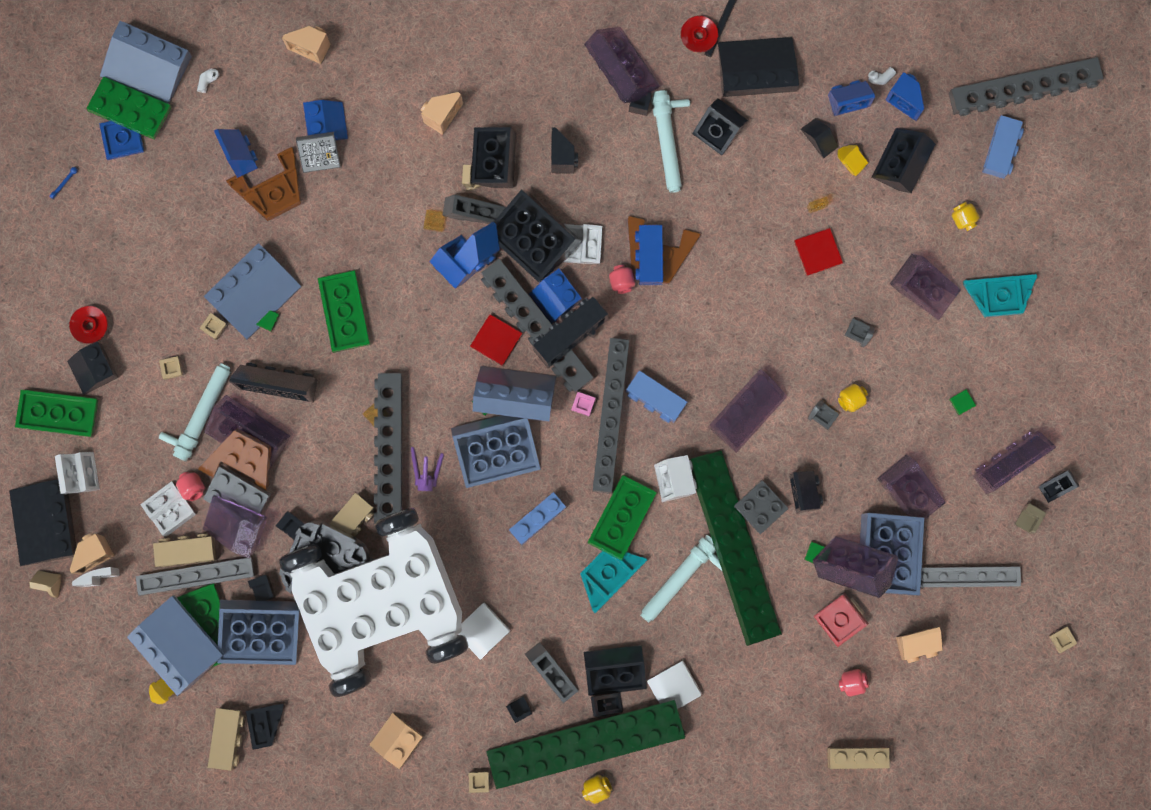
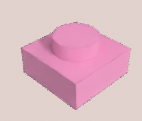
(583, 404)

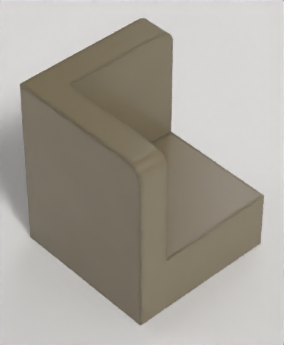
(1030, 518)

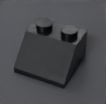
(719, 126)
(562, 154)
(92, 367)
(805, 491)

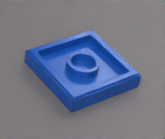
(120, 140)

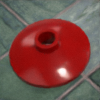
(700, 25)
(79, 322)

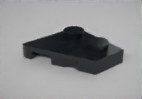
(264, 725)

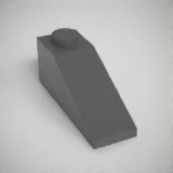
(470, 209)
(551, 672)

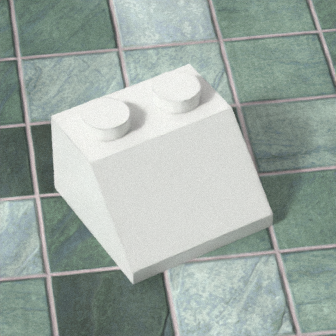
(675, 478)

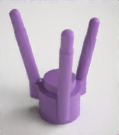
(424, 482)

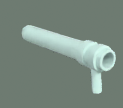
(662, 111)
(188, 440)
(698, 555)

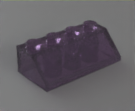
(621, 64)
(747, 411)
(230, 415)
(1012, 462)
(856, 566)

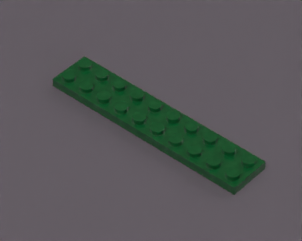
(734, 549)
(585, 744)

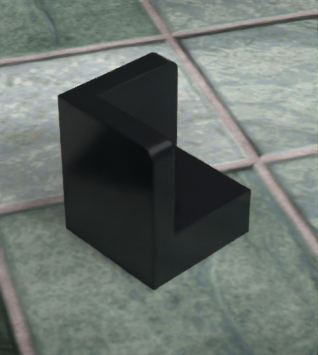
(641, 106)
(289, 524)
(262, 588)
(519, 709)

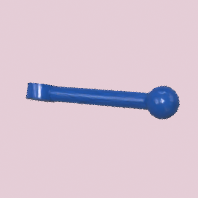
(73, 170)

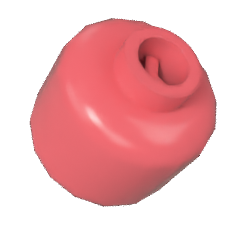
(622, 279)
(190, 486)
(854, 682)

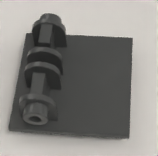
(761, 507)

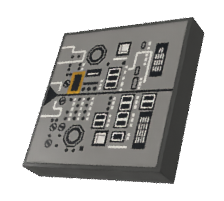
(318, 152)

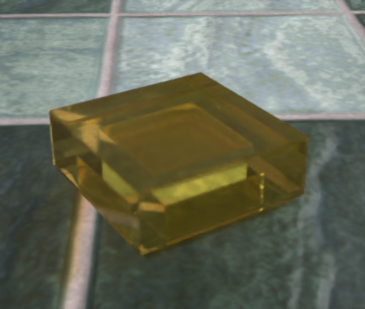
(817, 205)
(434, 221)
(371, 412)

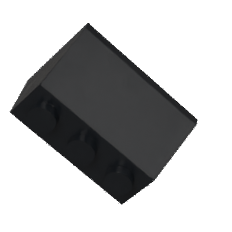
(493, 157)
(904, 159)
(615, 670)

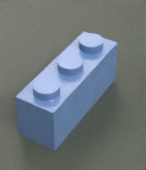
(1003, 147)
(655, 397)
(537, 518)

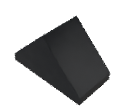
(820, 137)
(1059, 486)
(606, 704)

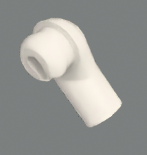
(206, 78)
(881, 79)

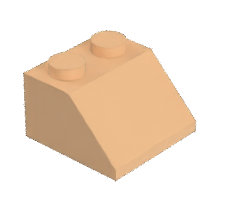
(308, 43)
(441, 110)
(90, 553)
(920, 643)
(396, 741)

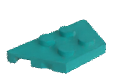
(1001, 295)
(607, 575)

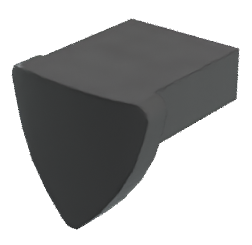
(859, 332)
(823, 415)

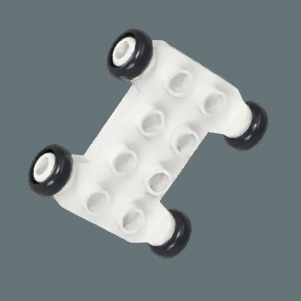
(376, 601)

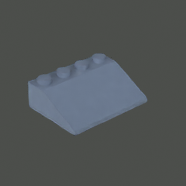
(145, 62)
(252, 290)
(514, 393)
(495, 449)
(898, 537)
(258, 632)
(175, 645)

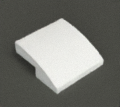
(590, 248)
(77, 472)
(168, 509)
(93, 577)
(483, 630)
(675, 685)

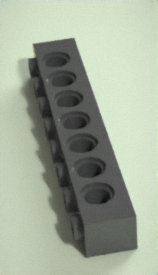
(1088, 68)
(499, 271)
(383, 382)
(610, 416)

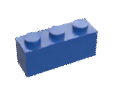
(649, 255)

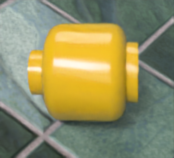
(965, 216)
(852, 398)
(597, 789)

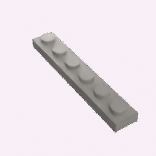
(195, 576)
(971, 577)

